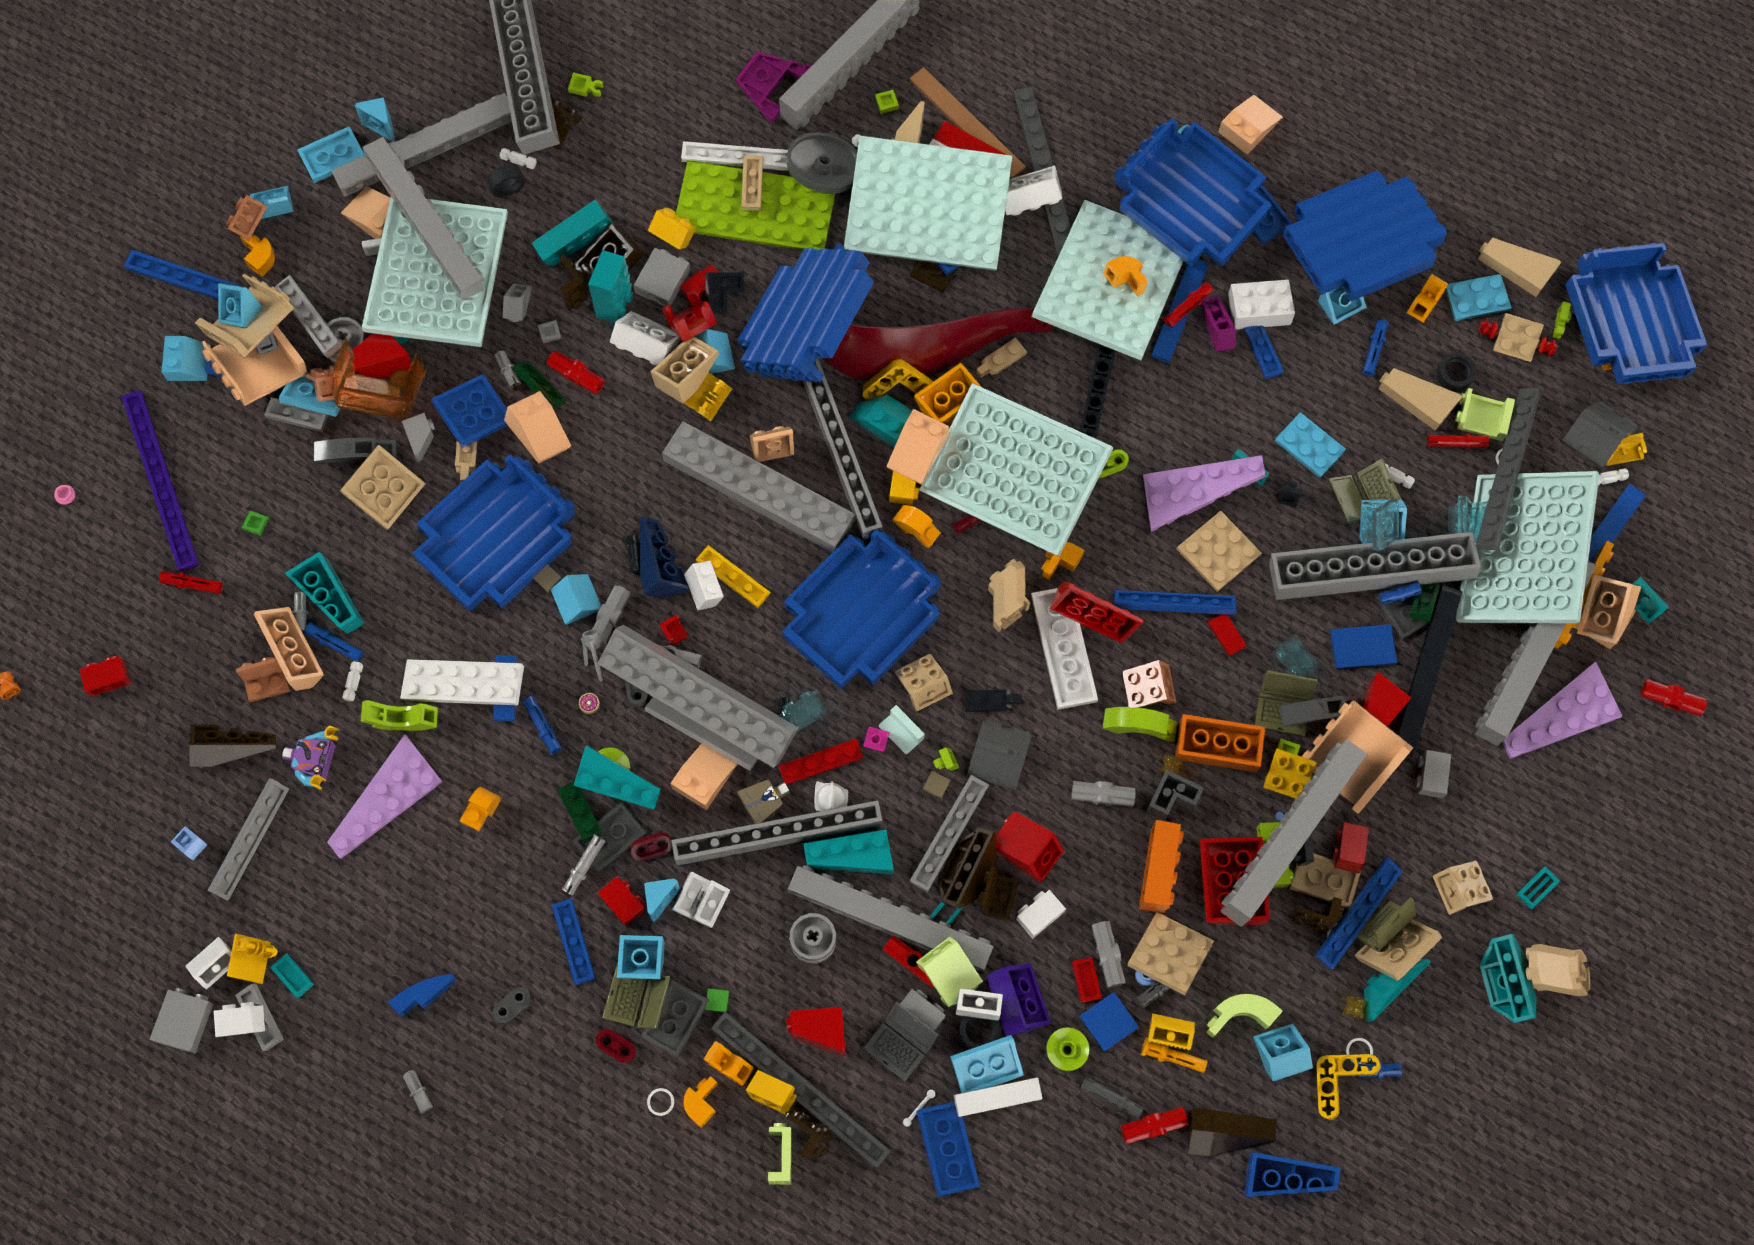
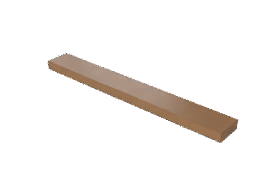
(960, 115)

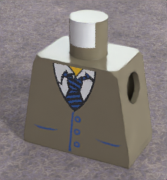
(763, 800)

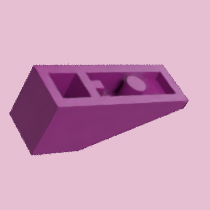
(1219, 324)

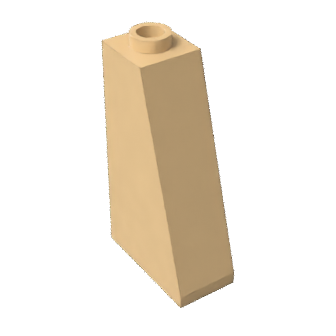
(1519, 265)
(1419, 397)

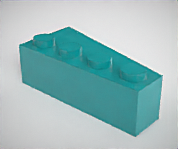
(573, 233)
(325, 589)
(611, 779)
(852, 853)

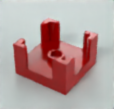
(692, 320)

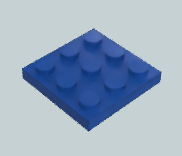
(471, 410)

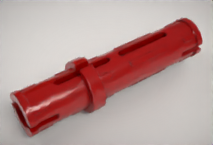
(1194, 299)
(1458, 441)
(182, 580)

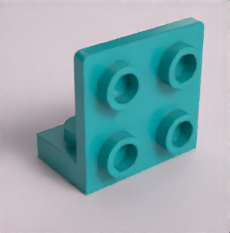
(1648, 604)

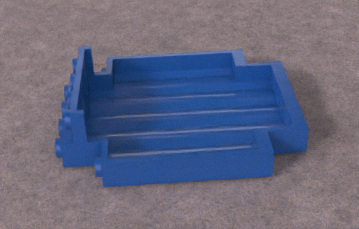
(1192, 193)
(1365, 235)
(1636, 313)
(805, 314)
(494, 532)
(862, 609)

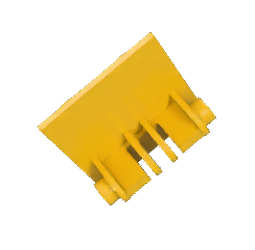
(709, 396)
(1288, 773)
(249, 958)

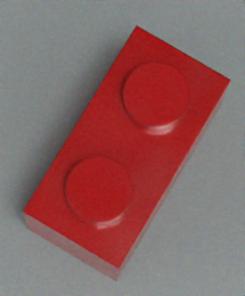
(104, 675)
(1351, 847)
(622, 901)

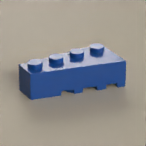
(1283, 1175)

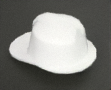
(829, 796)

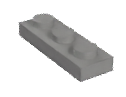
(295, 415)
(271, 1035)

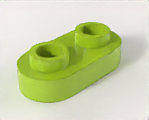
(1112, 467)

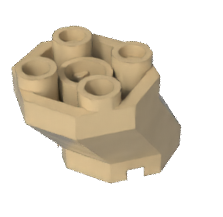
(1008, 594)
(1558, 970)

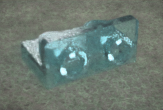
(1296, 657)
(804, 711)

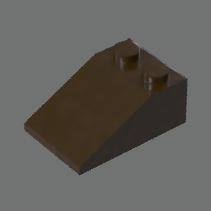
(613, 240)

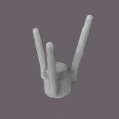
(592, 640)

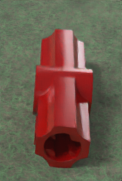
(576, 372)
(1673, 697)
(901, 953)
(1154, 1125)

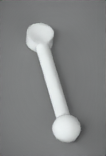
(930, 1094)

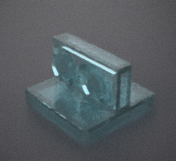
(1466, 516)
(1380, 523)

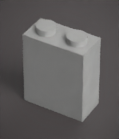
(662, 277)
(181, 1020)

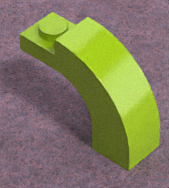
(407, 718)
(1140, 720)

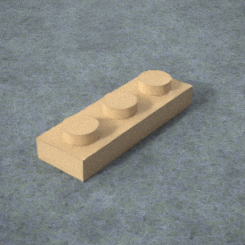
(752, 183)

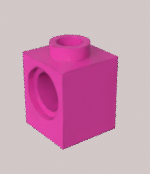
(876, 739)

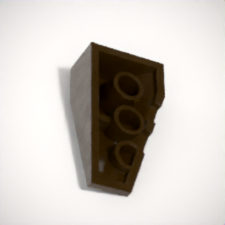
(214, 747)
(1222, 1132)

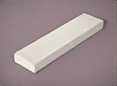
(997, 1097)

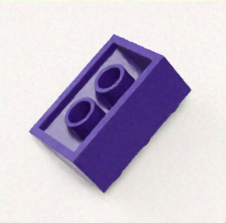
(1021, 1000)

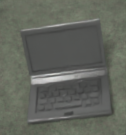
(1599, 432)
(999, 754)
(893, 1049)

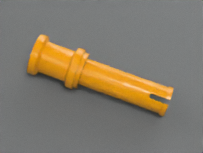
(1164, 1053)

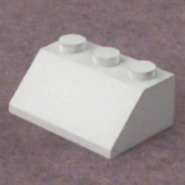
(1032, 191)
(644, 337)

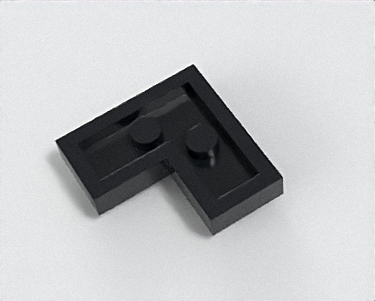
(719, 284)

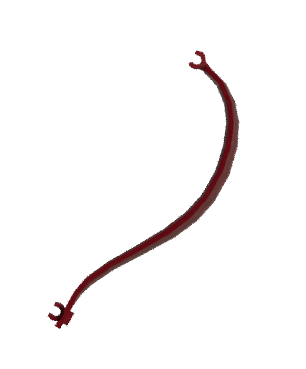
(927, 347)

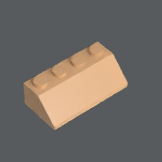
(290, 647)

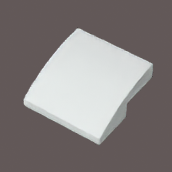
(709, 904)

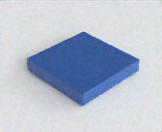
(1109, 1021)

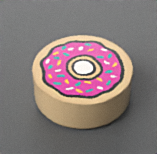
(589, 703)

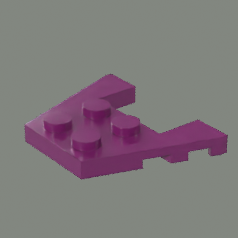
(763, 76)

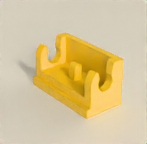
(1629, 450)
(771, 1092)

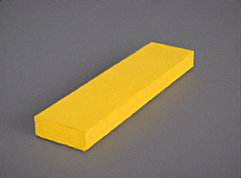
(734, 577)

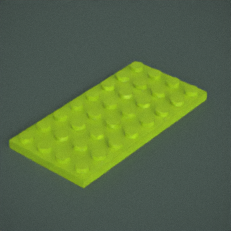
(788, 215)

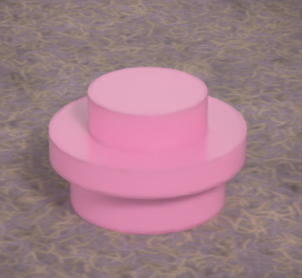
(64, 494)

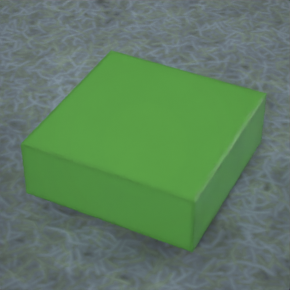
(255, 523)
(718, 1000)

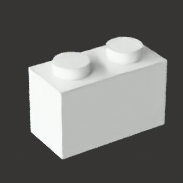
(703, 585)
(1040, 913)
(210, 963)
(979, 1004)
(239, 1020)

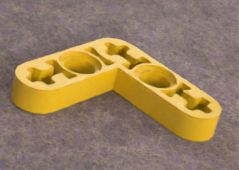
(895, 377)
(1337, 1070)

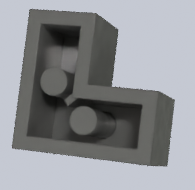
(1174, 790)

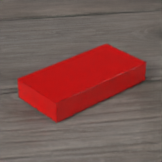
(1227, 634)
(1086, 980)

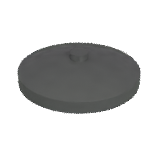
(822, 162)

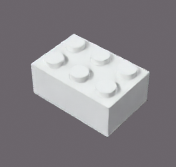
(1261, 304)

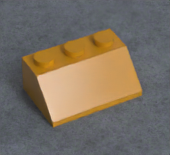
(945, 395)

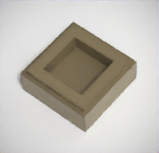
(547, 578)
(936, 784)

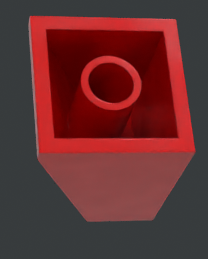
(380, 357)
(1384, 699)
(1028, 846)
(818, 1028)

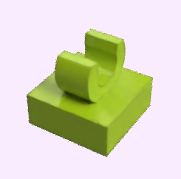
(947, 760)

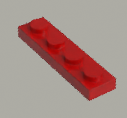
(820, 762)

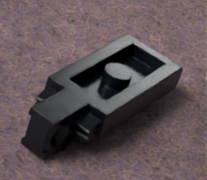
(990, 700)

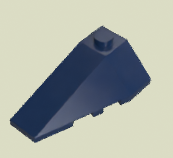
(657, 565)

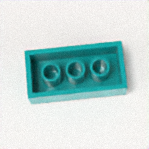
(610, 287)

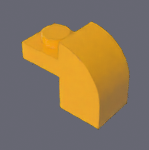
(261, 256)
(1128, 270)
(1427, 298)
(916, 522)
(1068, 559)
(481, 805)
(728, 1063)
(694, 1103)

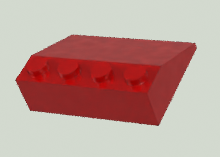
(1094, 612)
(1222, 865)

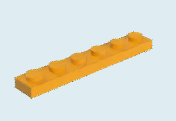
(1603, 555)

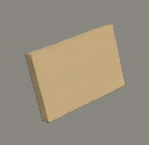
(1324, 881)

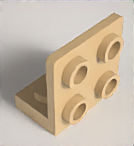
(924, 682)
(1462, 887)

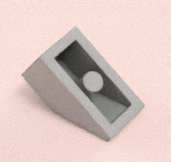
(516, 302)
(419, 434)

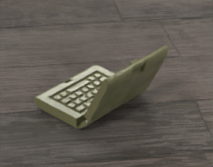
(1375, 483)
(1282, 688)
(1386, 924)
(626, 998)

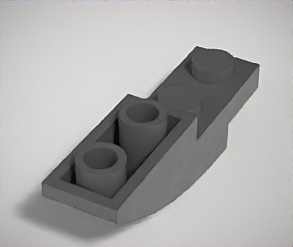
(350, 449)
(1314, 710)

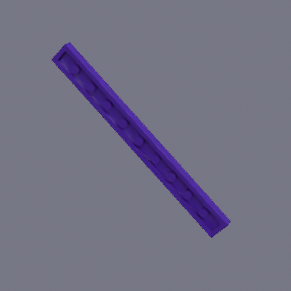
(160, 481)

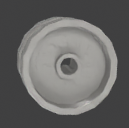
(346, 329)
(812, 926)

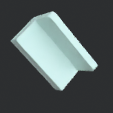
(902, 730)

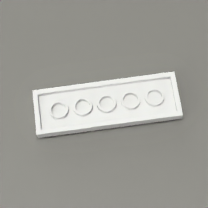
(1064, 654)
(462, 682)

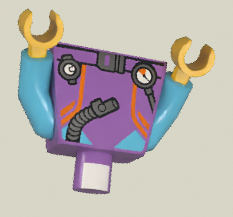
(312, 757)

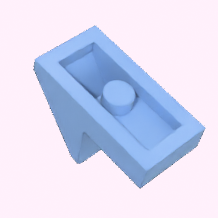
(188, 843)

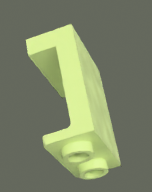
(1484, 415)
(949, 970)
(783, 1177)

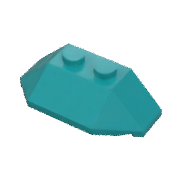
(882, 417)
(1506, 980)
(1384, 989)

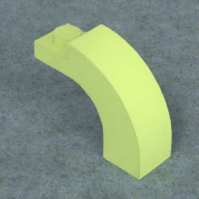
(1249, 1005)

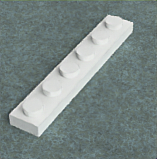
(732, 155)

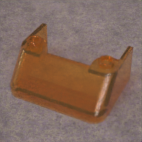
(375, 395)

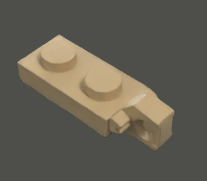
(1001, 358)
(465, 460)

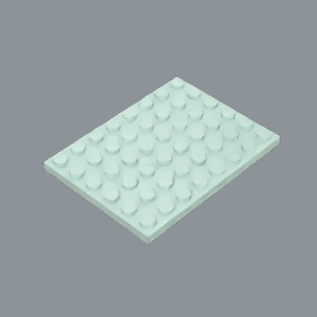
(928, 203)
(412, 292)
(1084, 300)
(1016, 469)
(1541, 552)

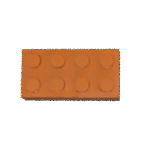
(1220, 743)
(1160, 867)

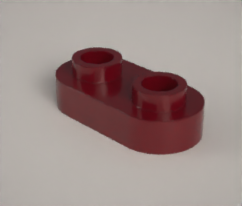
(651, 846)
(616, 1046)

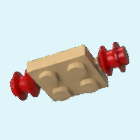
(1518, 337)

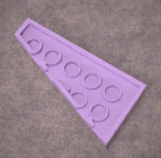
(1191, 488)
(1574, 709)
(395, 787)

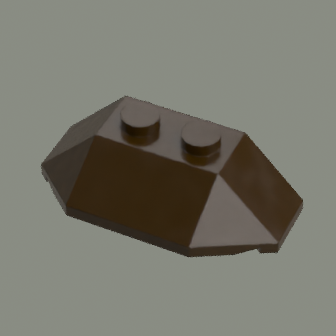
(966, 868)

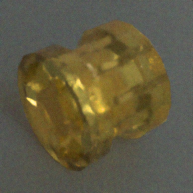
(1172, 764)
(1354, 1007)

